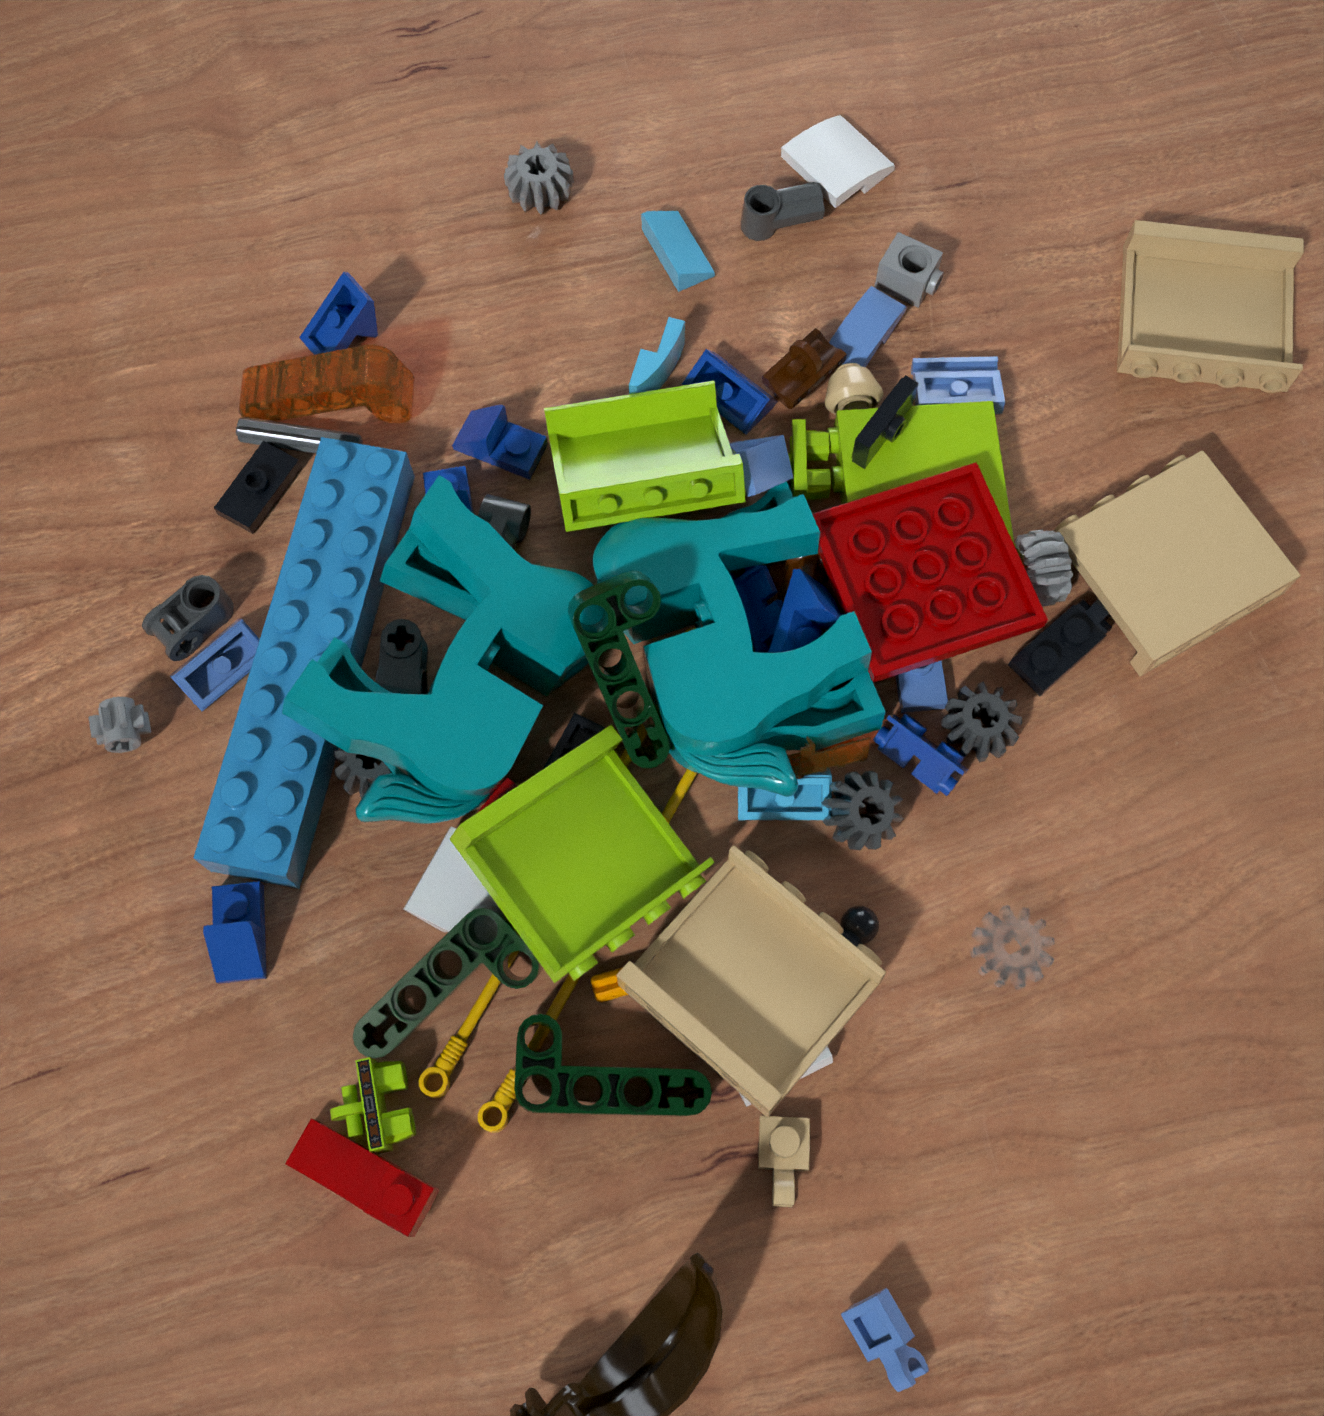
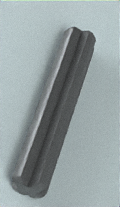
(288, 435)

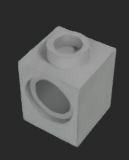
(904, 256)

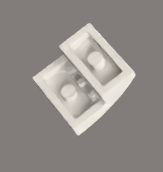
(836, 159)
(451, 892)

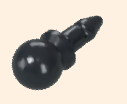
(859, 925)

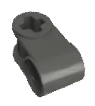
(186, 617)
(407, 669)

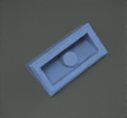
(218, 665)

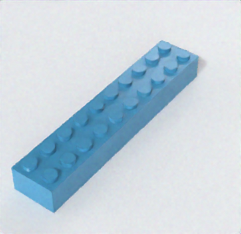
(326, 589)

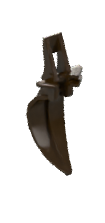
(653, 1360)

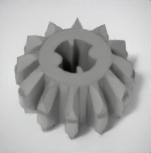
(538, 177)
(1047, 564)

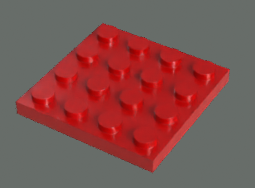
(927, 571)

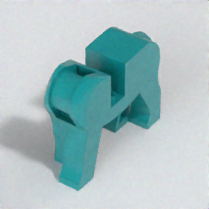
(717, 699)
(469, 728)

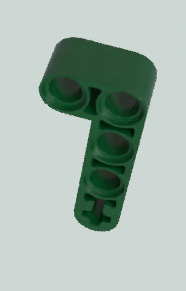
(625, 674)
(438, 985)
(611, 1081)

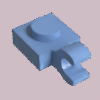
(883, 1334)

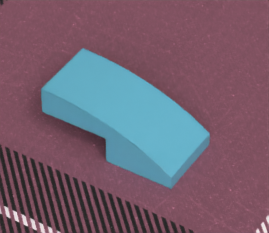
(654, 368)

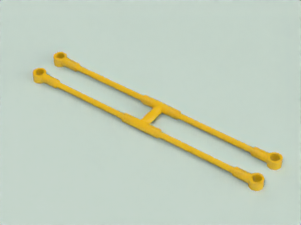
(456, 1045)

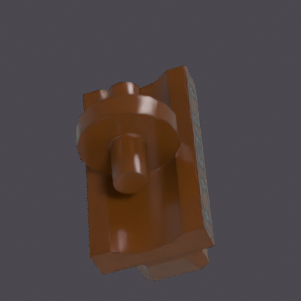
(803, 368)

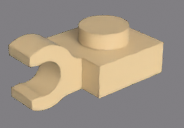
(784, 1149)

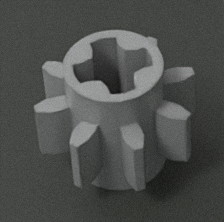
(119, 724)

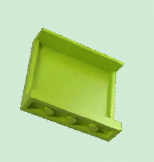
(930, 443)
(642, 456)
(578, 857)

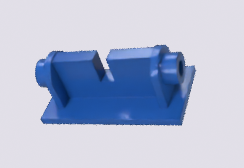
(755, 588)
(936, 762)

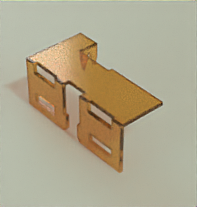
(837, 754)

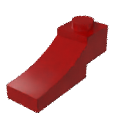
(363, 1178)

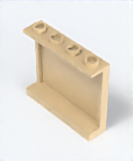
(1208, 306)
(1176, 559)
(753, 979)

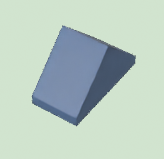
(764, 463)

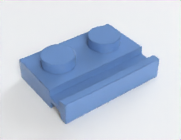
(958, 381)

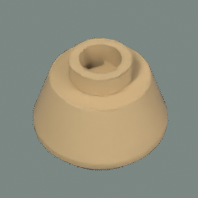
(852, 389)

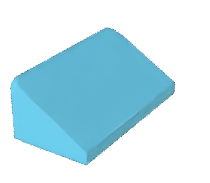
(676, 248)
(803, 805)

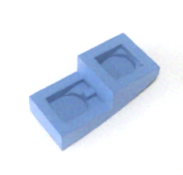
(867, 326)

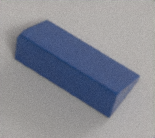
(736, 395)

